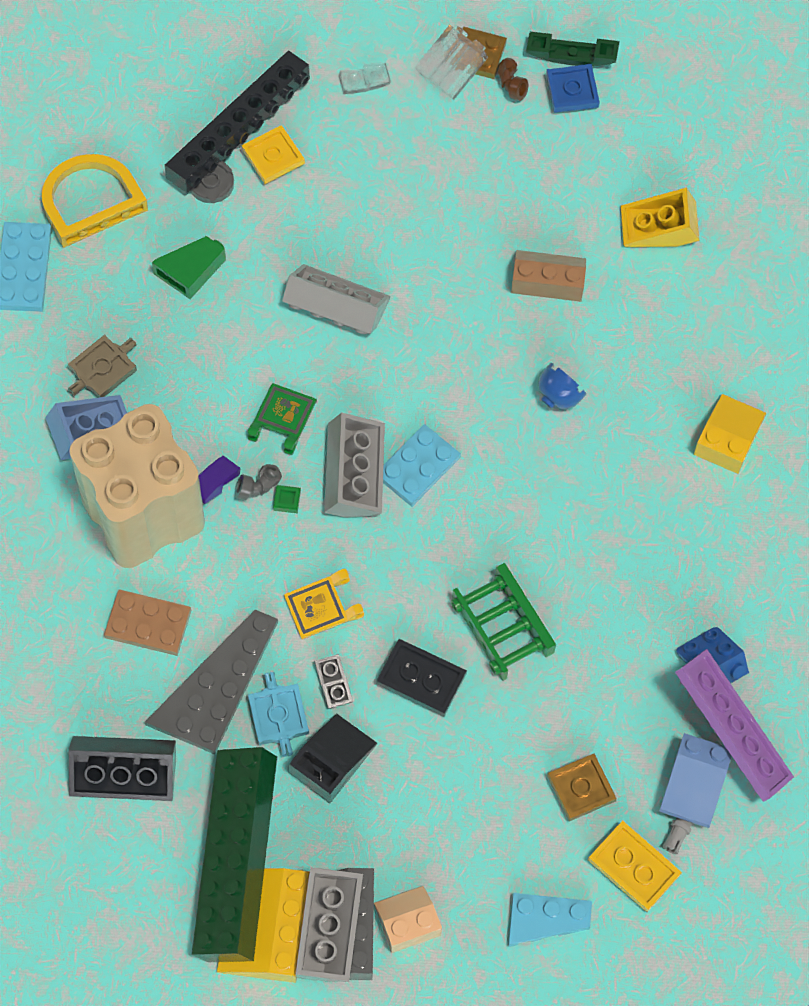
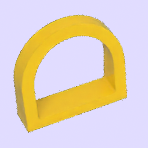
(102, 220)

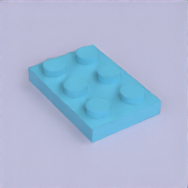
(419, 465)

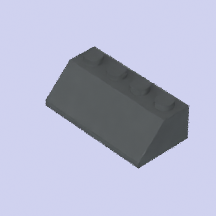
(363, 945)

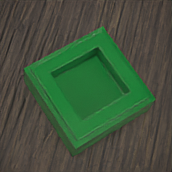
(287, 499)

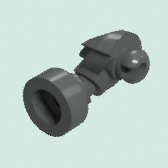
(266, 479)

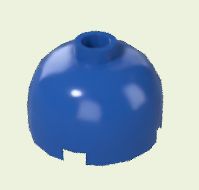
(559, 388)

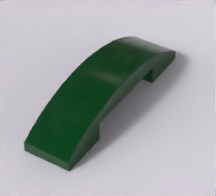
(571, 52)

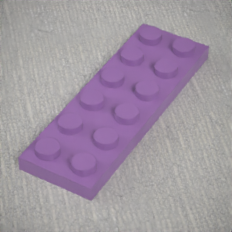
(734, 725)

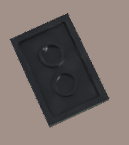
(421, 677)

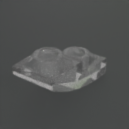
(361, 80)

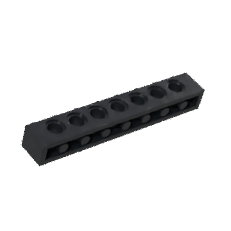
(237, 121)

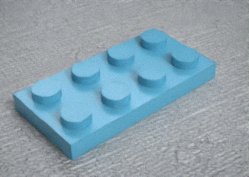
(24, 265)

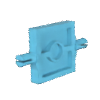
(278, 714)

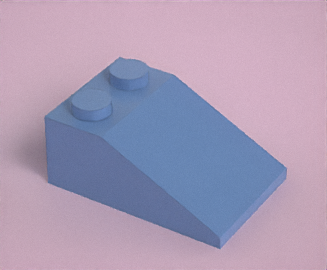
(76, 418)
(696, 780)

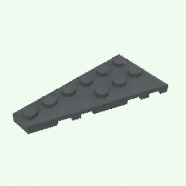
(210, 696)

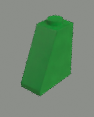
(190, 265)

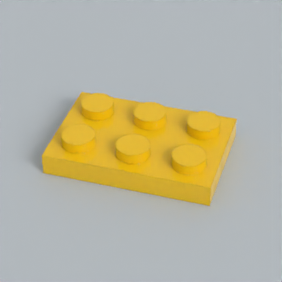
(634, 866)

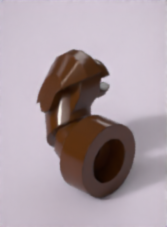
(515, 86)

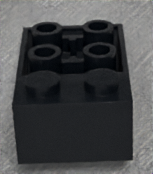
(331, 757)

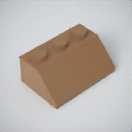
(549, 275)

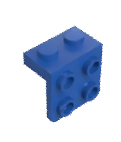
(724, 651)

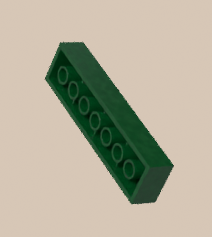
(234, 855)

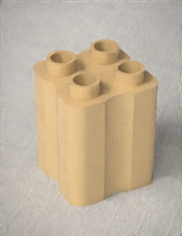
(138, 485)

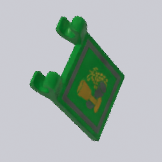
(284, 413)

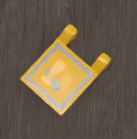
(319, 607)

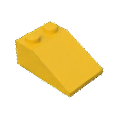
(661, 220)
(729, 433)

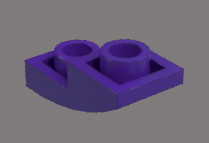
(216, 476)

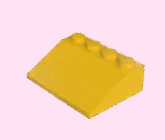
(278, 928)

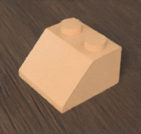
(408, 919)

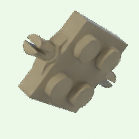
(102, 366)

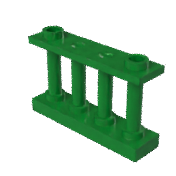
(516, 601)

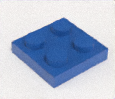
(572, 88)

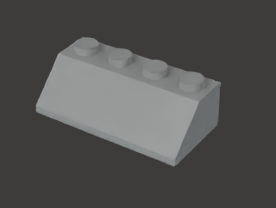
(335, 299)
(354, 466)
(329, 925)

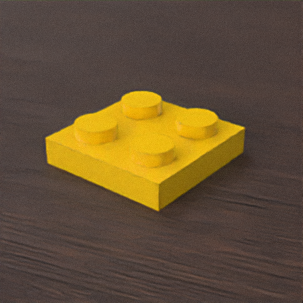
(273, 154)

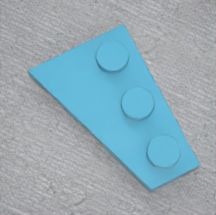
(546, 916)

